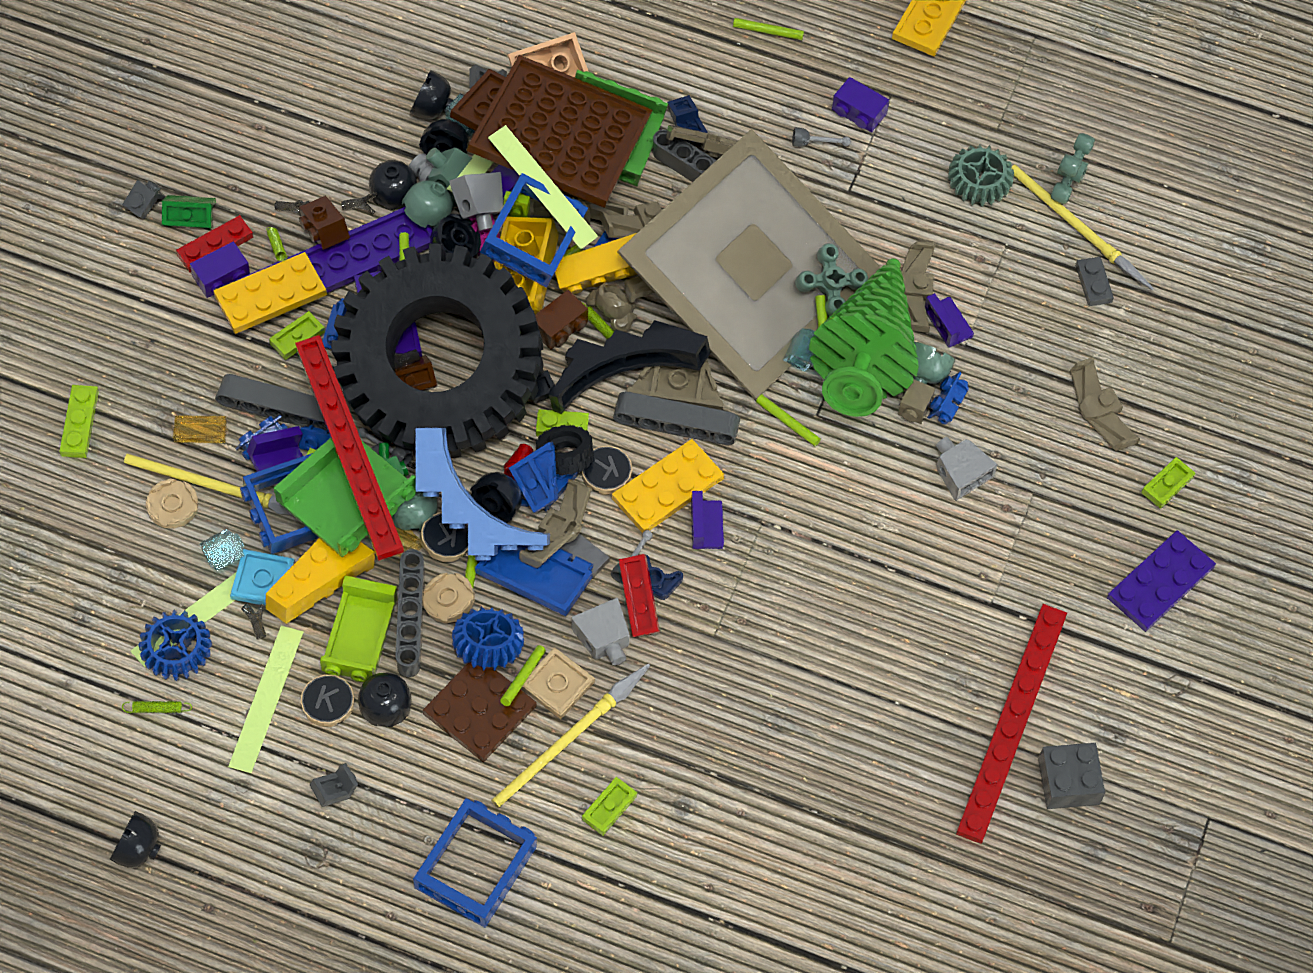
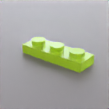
(79, 421)

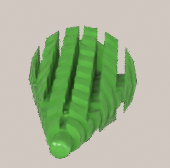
(867, 345)

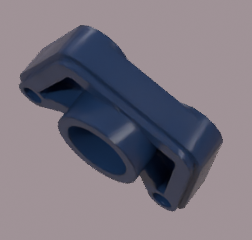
(663, 584)

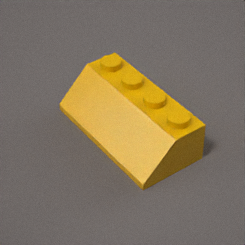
(536, 238)

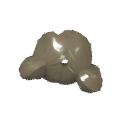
(614, 305)

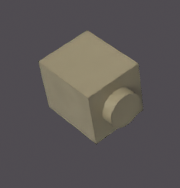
(916, 402)

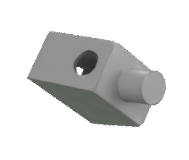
(478, 197)
(963, 466)
(603, 631)

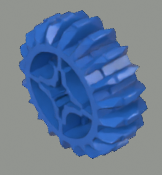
(188, 629)
(487, 638)

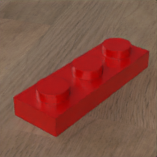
(233, 230)
(639, 595)

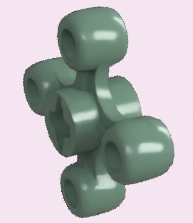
(1072, 168)
(836, 280)

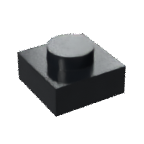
(544, 385)

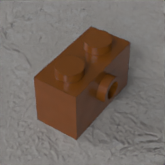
(323, 222)

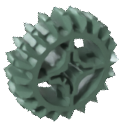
(994, 182)

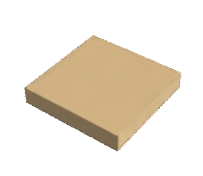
(558, 683)

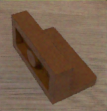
(419, 374)

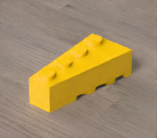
(593, 267)
(315, 577)

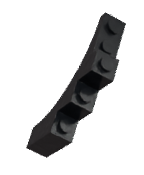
(622, 352)

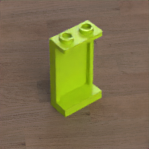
(359, 629)

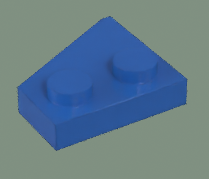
(537, 477)

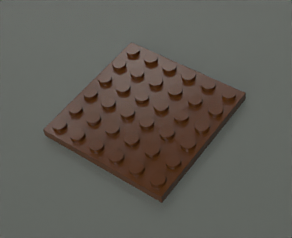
(567, 126)

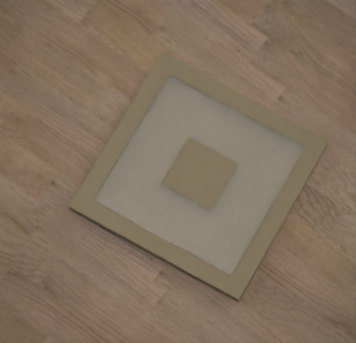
(732, 256)

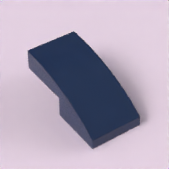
(686, 115)

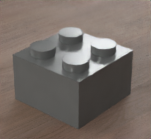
(1071, 775)

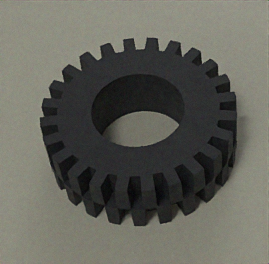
(424, 287)

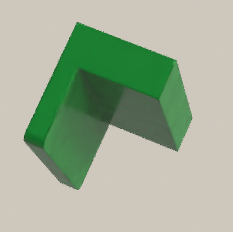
(188, 211)

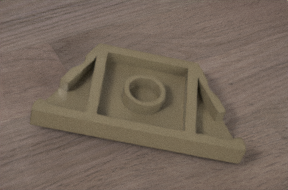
(679, 385)

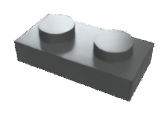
(1094, 281)

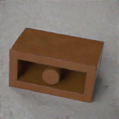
(561, 319)

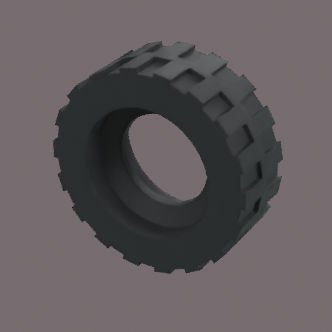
(570, 437)

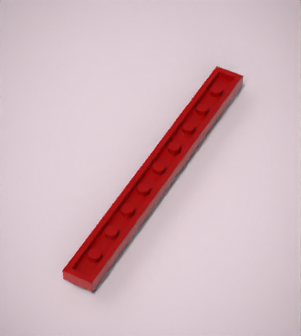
(349, 448)
(1011, 724)

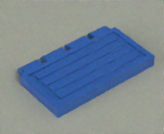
(554, 584)

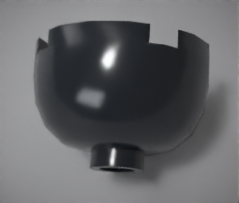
(432, 97)
(444, 136)
(391, 182)
(456, 231)
(498, 495)
(384, 699)
(137, 842)

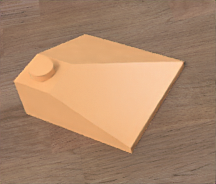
(560, 54)

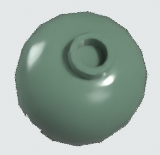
(427, 203)
(932, 366)
(415, 512)

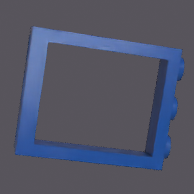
(515, 258)
(264, 479)
(452, 898)

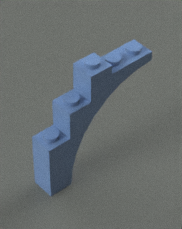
(485, 532)

